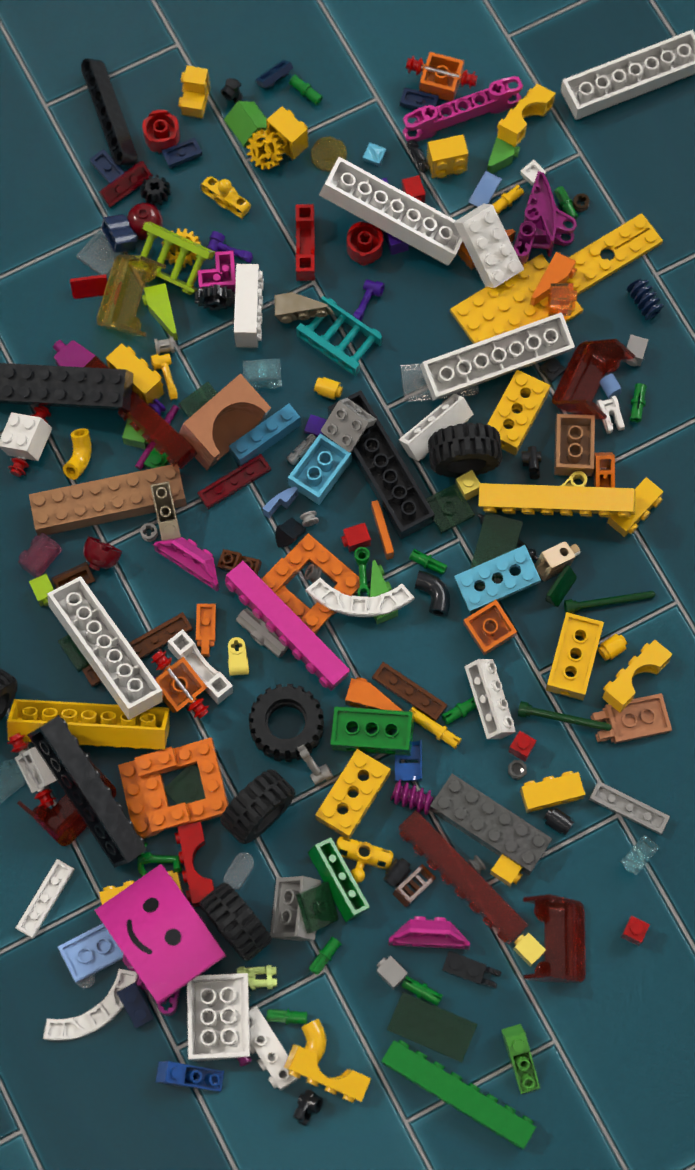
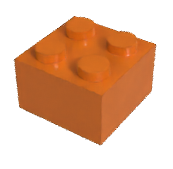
(490, 627)

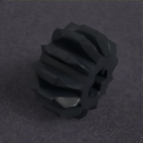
(155, 190)

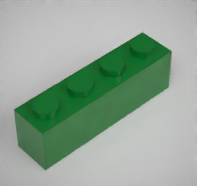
(341, 882)

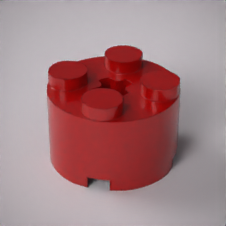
(161, 130)
(364, 243)

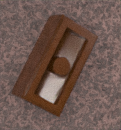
(81, 570)

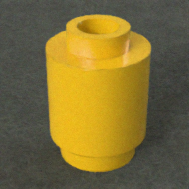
(328, 388)
(612, 647)

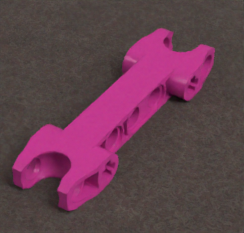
(493, 100)

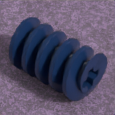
(644, 298)

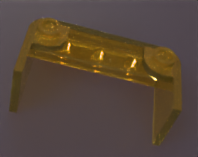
(124, 293)

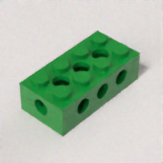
(367, 719)

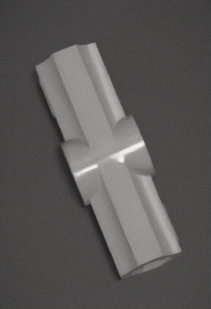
(260, 633)

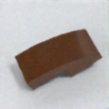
(230, 559)

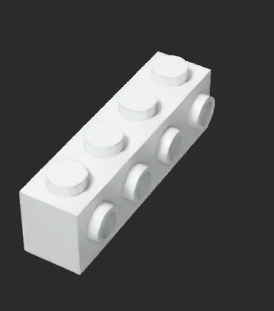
(450, 412)
(490, 699)
(269, 1050)

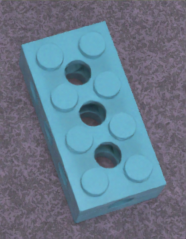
(498, 566)

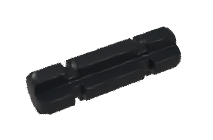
(418, 156)

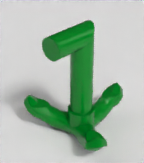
(150, 858)

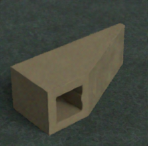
(295, 307)
(165, 511)

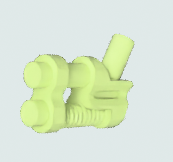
(252, 971)

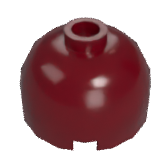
(143, 213)
(100, 554)

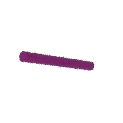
(169, 417)

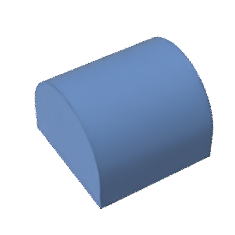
(610, 386)

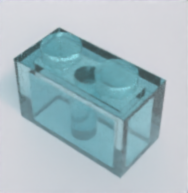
(263, 373)

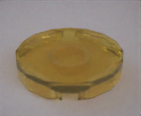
(326, 152)

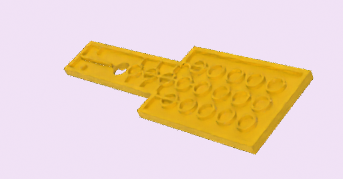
(508, 305)

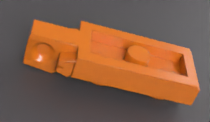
(206, 627)

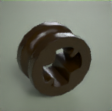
(583, 197)

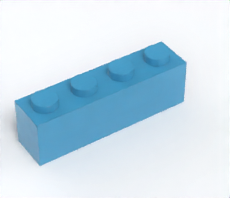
(265, 435)

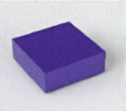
(314, 425)

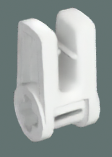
(611, 407)

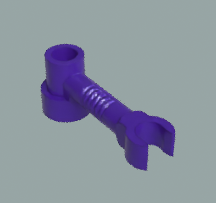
(216, 244)
(372, 288)

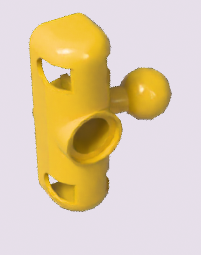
(225, 196)
(375, 854)

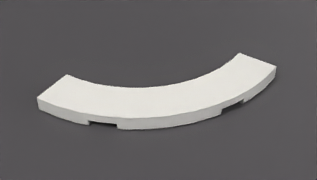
(357, 605)
(93, 1019)

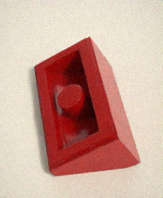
(88, 286)

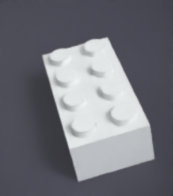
(488, 245)
(248, 305)

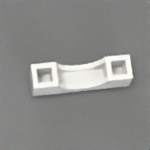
(217, 685)

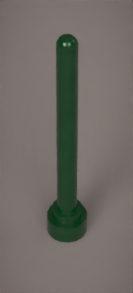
(573, 606)
(528, 710)

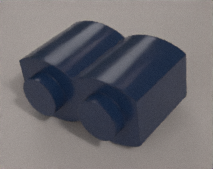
(119, 233)

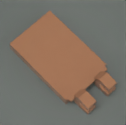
(638, 720)

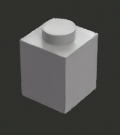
(637, 346)
(391, 972)

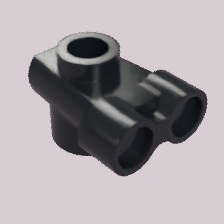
(232, 90)
(532, 459)
(307, 1104)

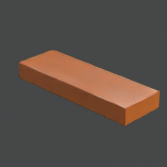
(382, 529)

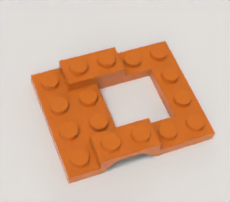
(286, 569)
(147, 794)

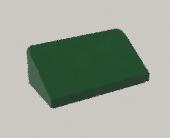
(561, 586)

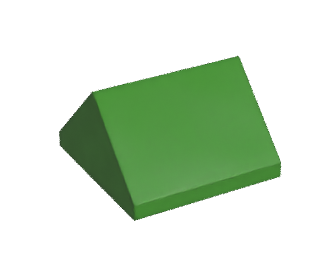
(245, 120)

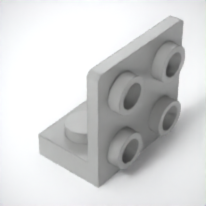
(347, 424)

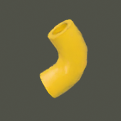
(81, 454)
(315, 1038)

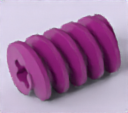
(411, 796)

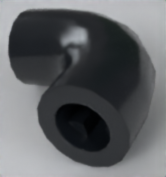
(437, 590)

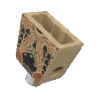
(555, 559)

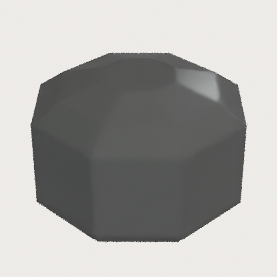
(517, 769)

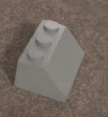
(286, 916)

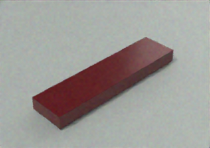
(234, 481)

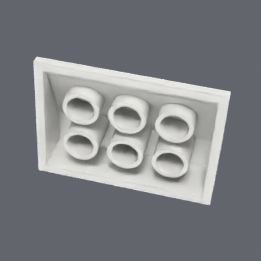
(218, 1017)

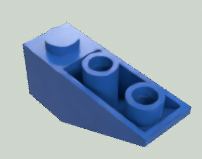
(189, 1076)

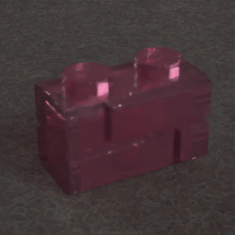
(39, 555)

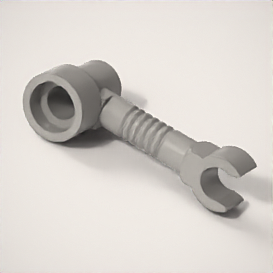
(318, 773)

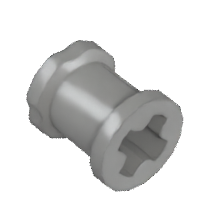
(164, 345)

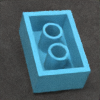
(319, 469)

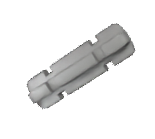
(300, 451)

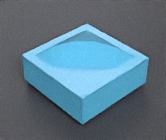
(374, 154)

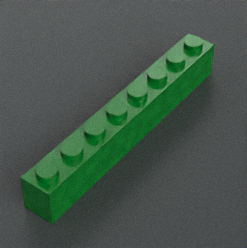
(458, 1094)

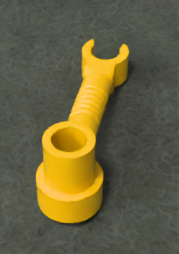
(162, 362)

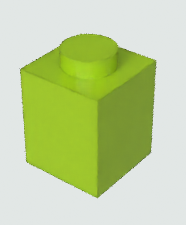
(41, 586)

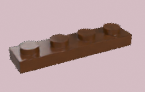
(409, 691)

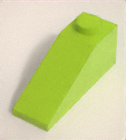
(159, 306)

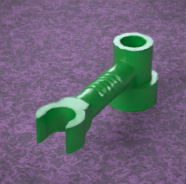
(362, 557)

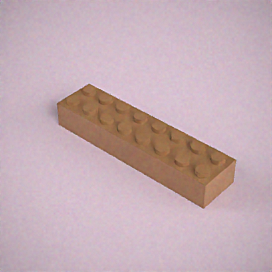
(102, 500)

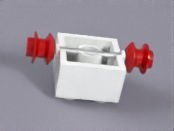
(25, 438)
(33, 769)

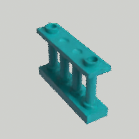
(336, 353)

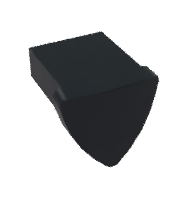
(288, 532)

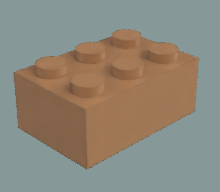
(574, 444)

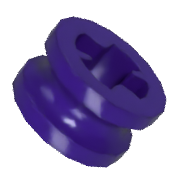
(157, 406)

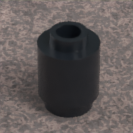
(558, 821)
(397, 872)

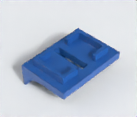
(410, 771)

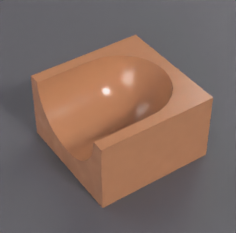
(224, 420)

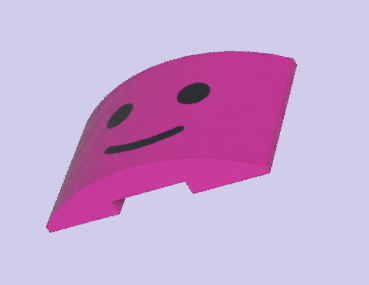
(160, 933)

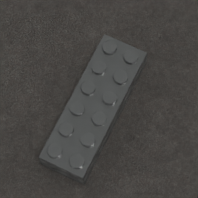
(490, 823)

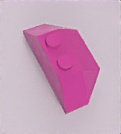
(190, 558)
(429, 933)

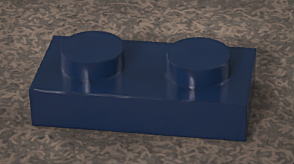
(278, 71)
(416, 99)
(182, 153)
(105, 166)
(134, 1005)

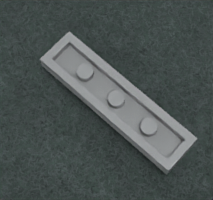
(629, 808)

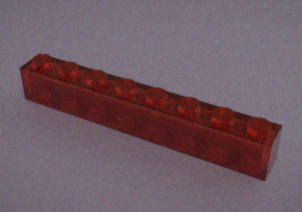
(154, 427)
(462, 877)

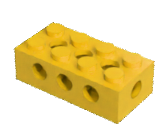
(528, 409)
(586, 649)
(348, 781)

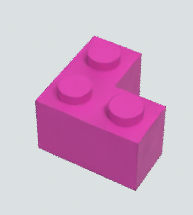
(223, 274)

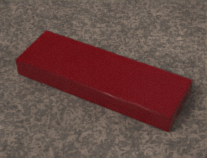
(125, 184)

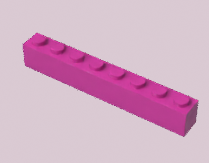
(286, 625)

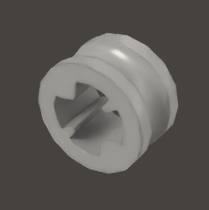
(309, 518)
(153, 535)

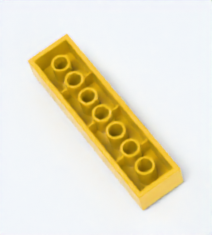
(560, 499)
(93, 723)

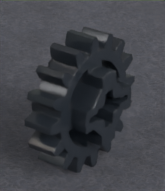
(214, 297)

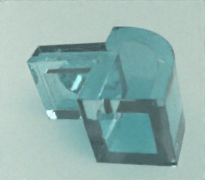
(639, 855)

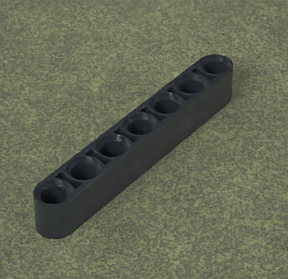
(109, 112)

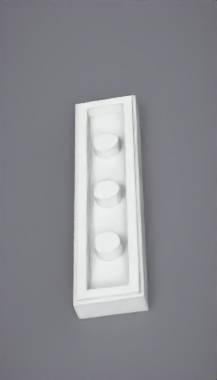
(45, 898)

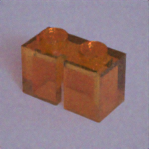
(561, 299)

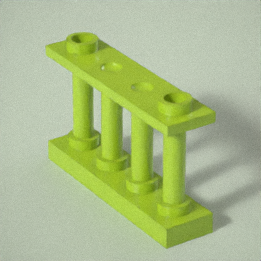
(186, 245)

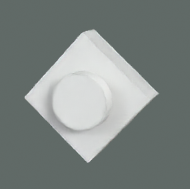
(530, 171)

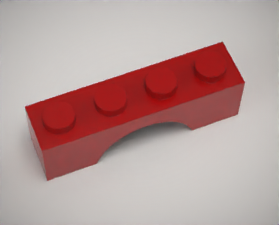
(305, 242)
(191, 840)

